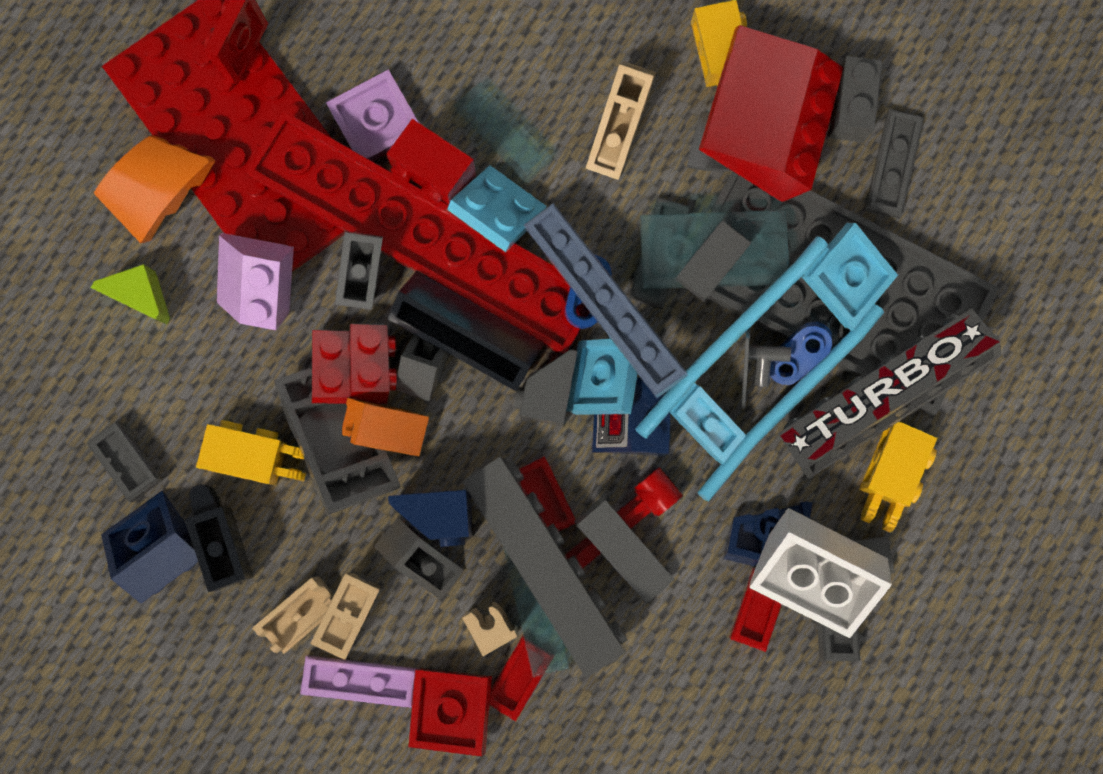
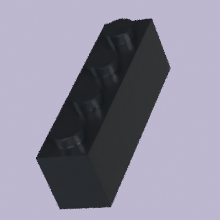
(465, 330)

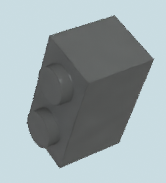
(856, 100)

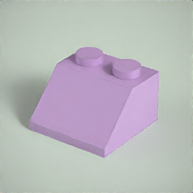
(254, 280)

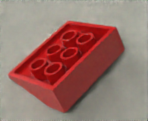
(772, 112)

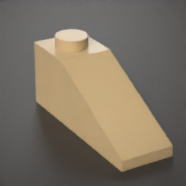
(620, 119)

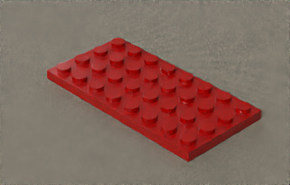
(192, 105)

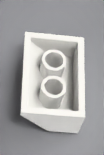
(820, 573)

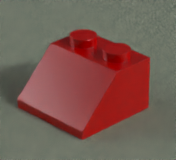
(430, 163)

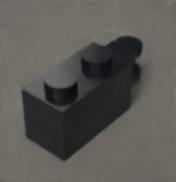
(216, 540)

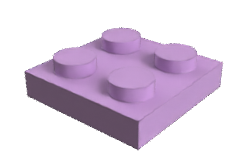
(372, 115)

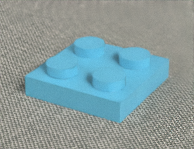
(495, 207)
(601, 380)

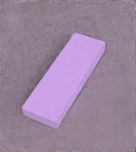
(358, 681)

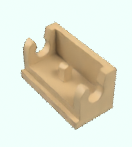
(296, 615)
(345, 615)
(490, 633)

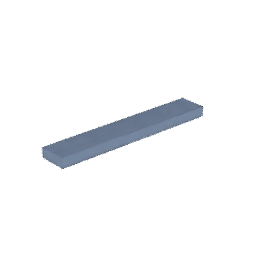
(606, 301)

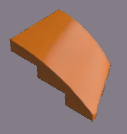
(151, 184)

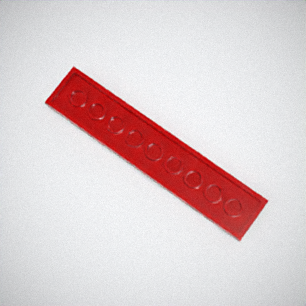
(415, 230)

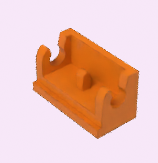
(384, 427)

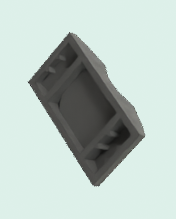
(338, 469)

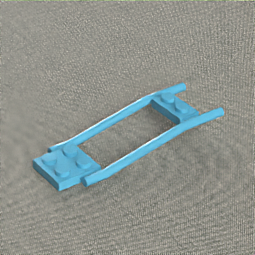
(848, 279)

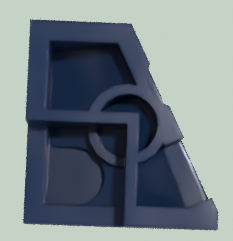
(750, 533)

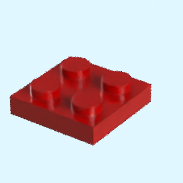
(235, 37)
(450, 712)

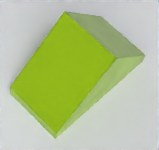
(136, 289)

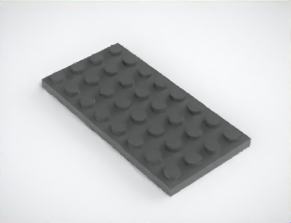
(913, 304)

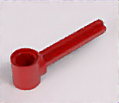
(653, 495)

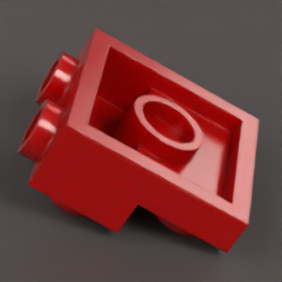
(352, 364)

